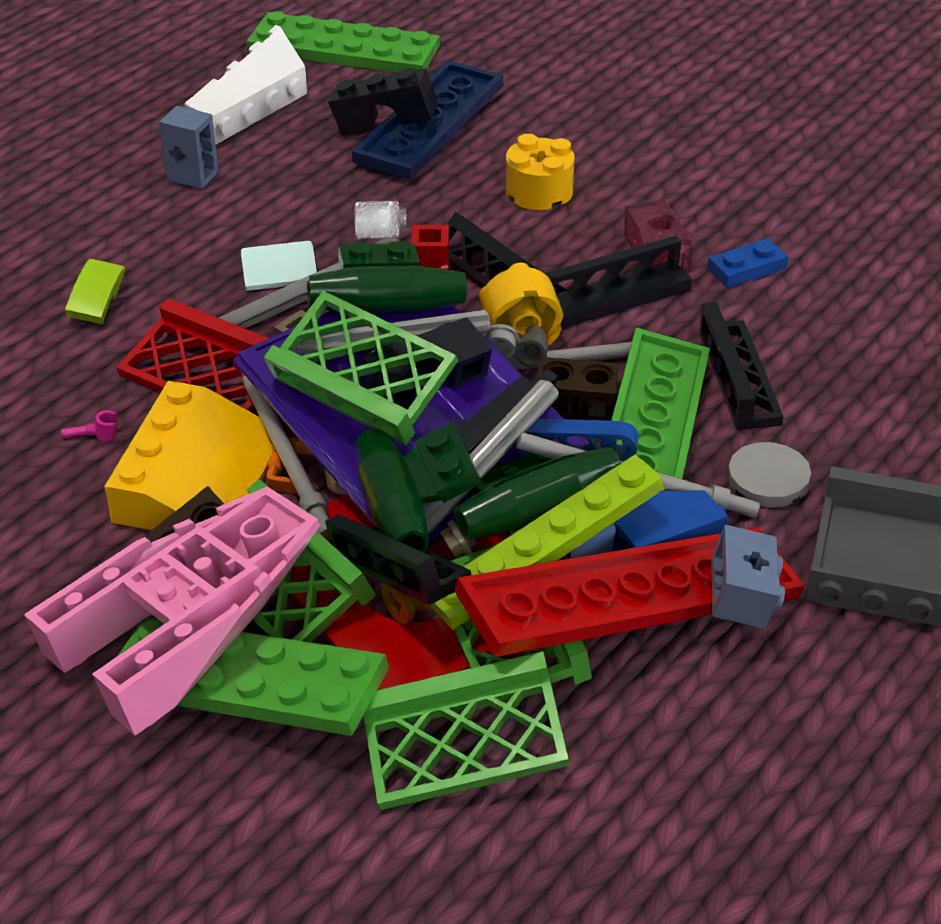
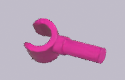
(103, 429)

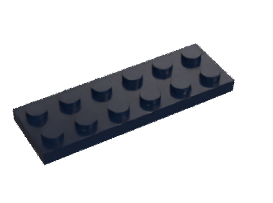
(409, 147)

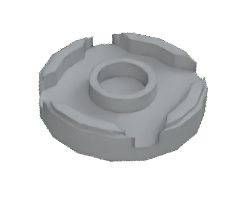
(769, 474)

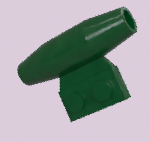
(388, 280)
(400, 485)
(527, 489)

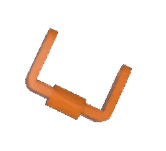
(275, 468)

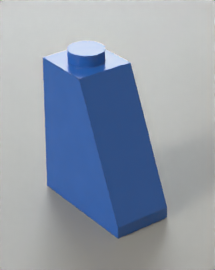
(670, 518)

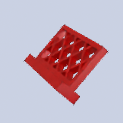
(193, 330)

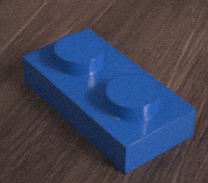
(747, 262)

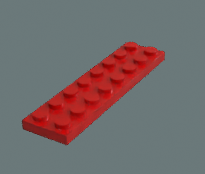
(596, 594)

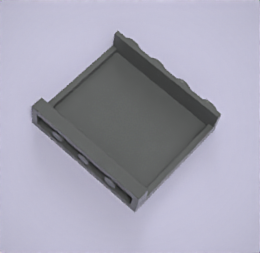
(879, 547)

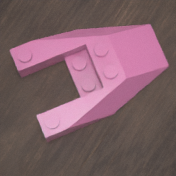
(196, 581)

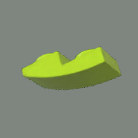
(94, 291)

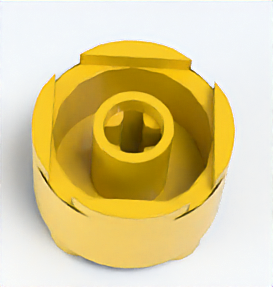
(539, 172)
(522, 300)

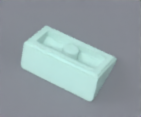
(277, 264)

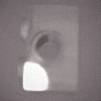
(379, 219)

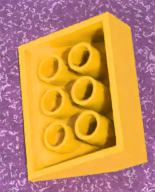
(180, 449)

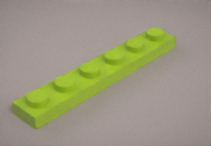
(563, 527)

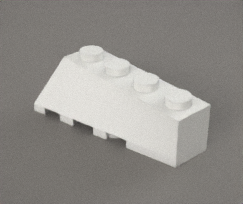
(253, 87)

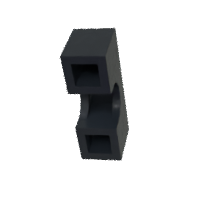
(406, 93)
(456, 337)

